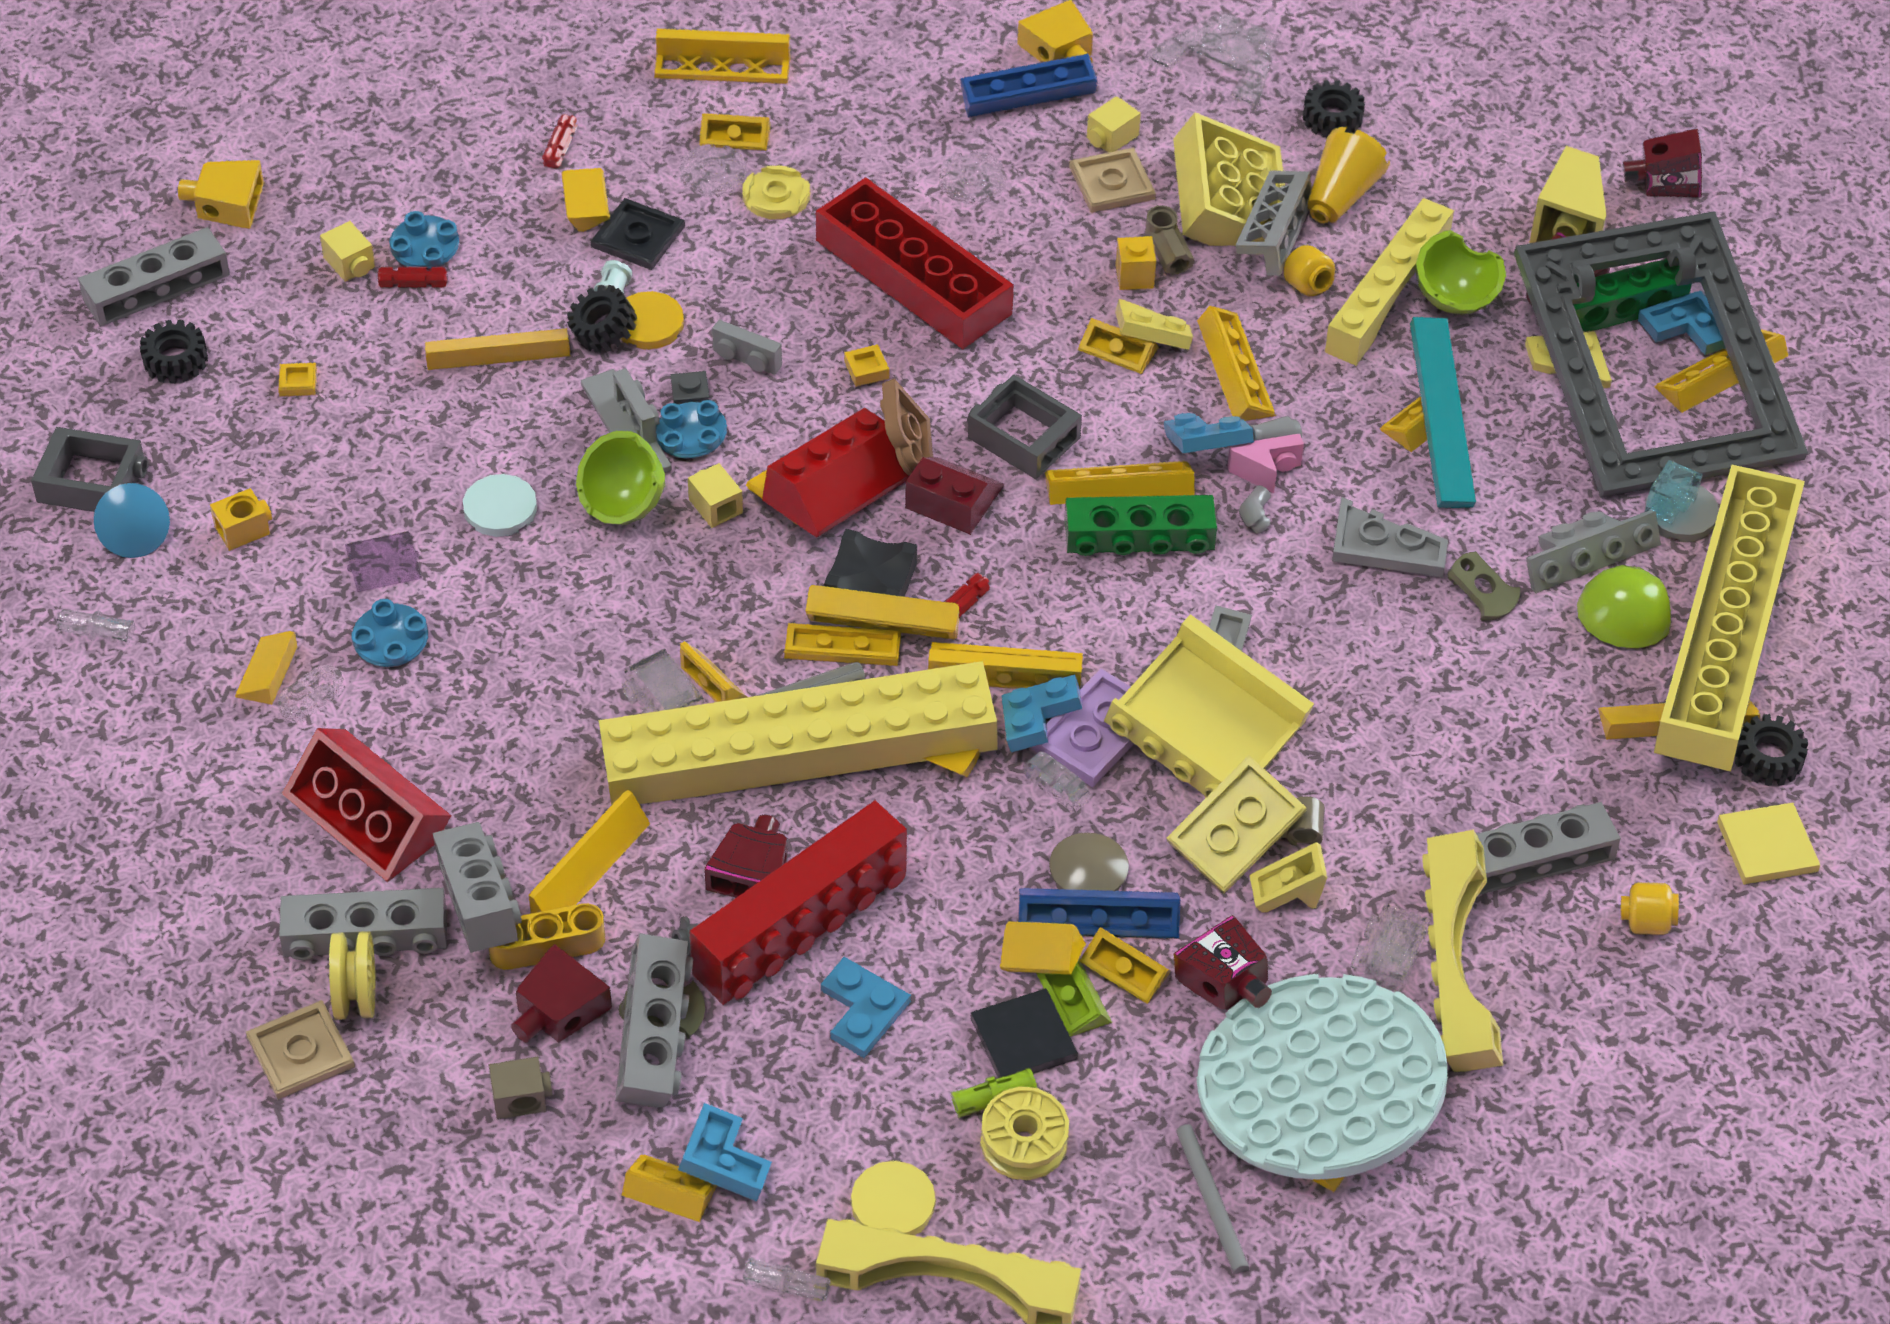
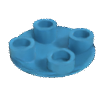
(424, 240)
(691, 429)
(131, 520)
(389, 634)

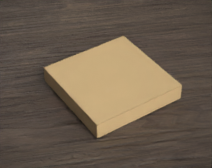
(1112, 180)
(300, 1049)

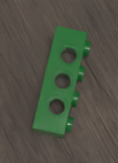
(1626, 292)
(1140, 524)

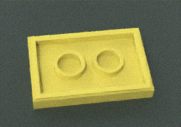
(1236, 824)

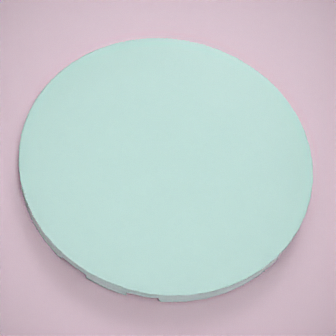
(1322, 1077)

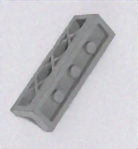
(1286, 218)

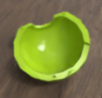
(1457, 276)
(620, 478)
(1625, 607)

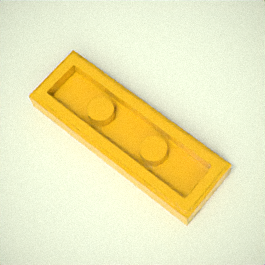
(842, 644)

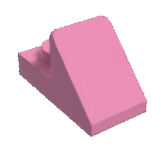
(1262, 458)

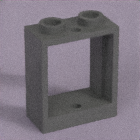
(65, 443)
(1034, 459)

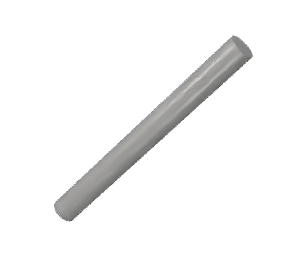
(1212, 1199)

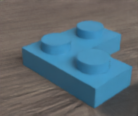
(1684, 315)
(1192, 434)
(1029, 707)
(872, 1005)
(716, 1160)

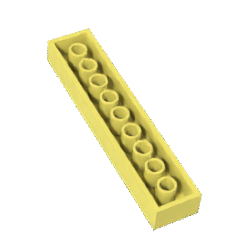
(1729, 619)
(799, 734)

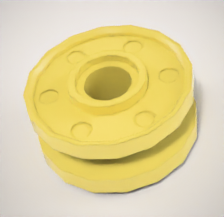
(352, 975)
(1024, 1111)

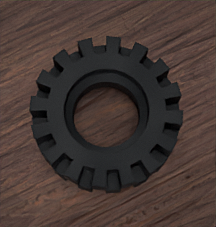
(1333, 96)
(595, 306)
(169, 337)
(1766, 766)

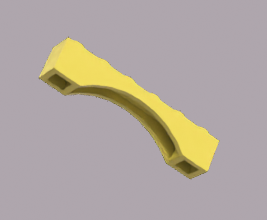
(1365, 310)
(1456, 878)
(863, 1255)

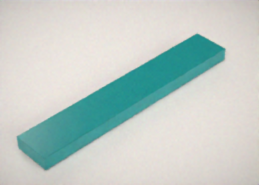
(1442, 413)

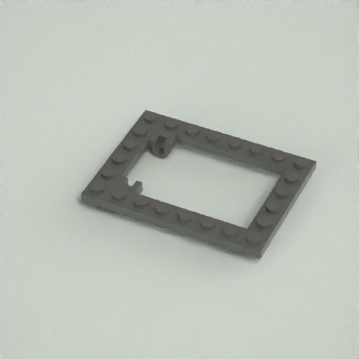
(1701, 250)

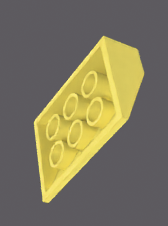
(1220, 178)

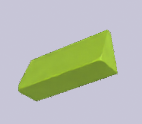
(1076, 1000)

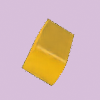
(562, 925)

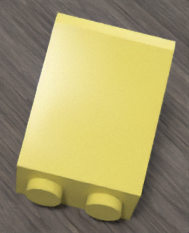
(1571, 198)

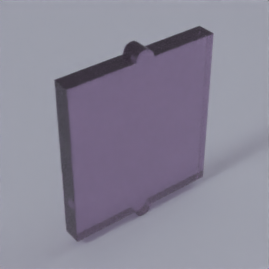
(383, 561)

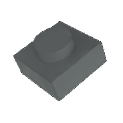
(689, 387)

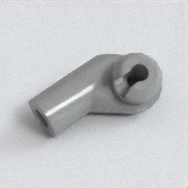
(1253, 512)

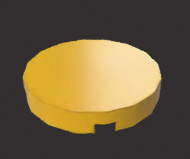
(657, 321)

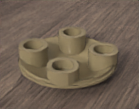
(1088, 863)

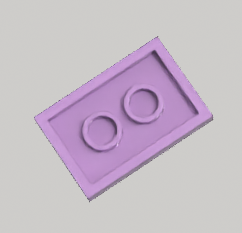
(1082, 738)

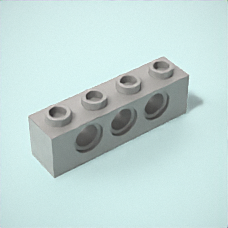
(154, 276)
(1548, 846)
(477, 886)
(377, 910)
(637, 1079)

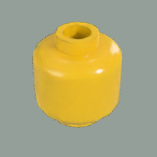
(1309, 270)
(1650, 908)

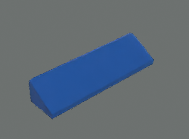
(1028, 85)
(1115, 911)

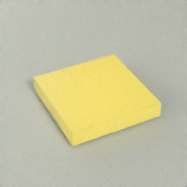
(1768, 843)

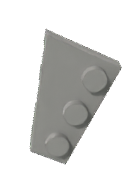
(1378, 543)

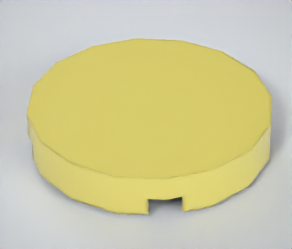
(783, 199)
(893, 1197)

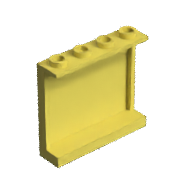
(1207, 709)

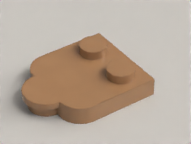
(905, 426)

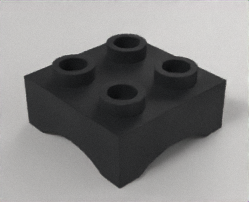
(872, 565)

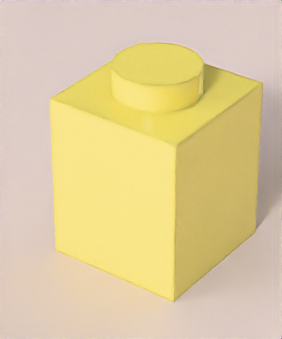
(1113, 125)
(347, 251)
(715, 495)

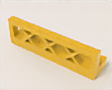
(725, 50)
(1009, 666)

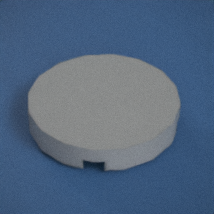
(1695, 523)

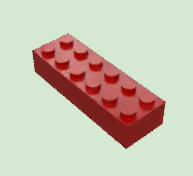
(914, 263)
(799, 903)

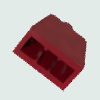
(559, 997)

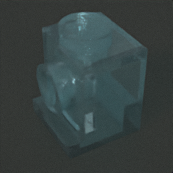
(1673, 491)

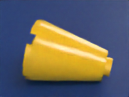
(1345, 173)

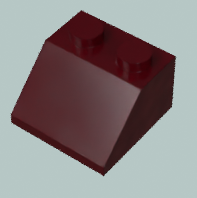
(950, 493)

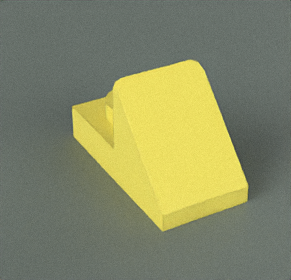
(1293, 877)

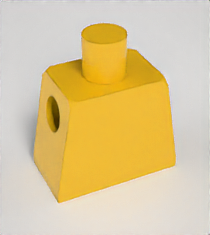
(1056, 33)
(225, 191)

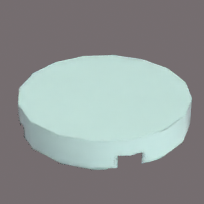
(499, 505)

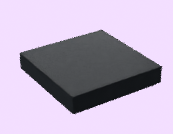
(638, 233)
(1024, 1034)

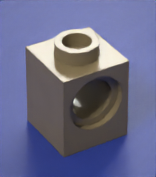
(519, 1087)

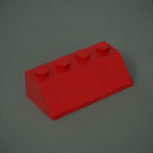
(834, 474)
(364, 802)

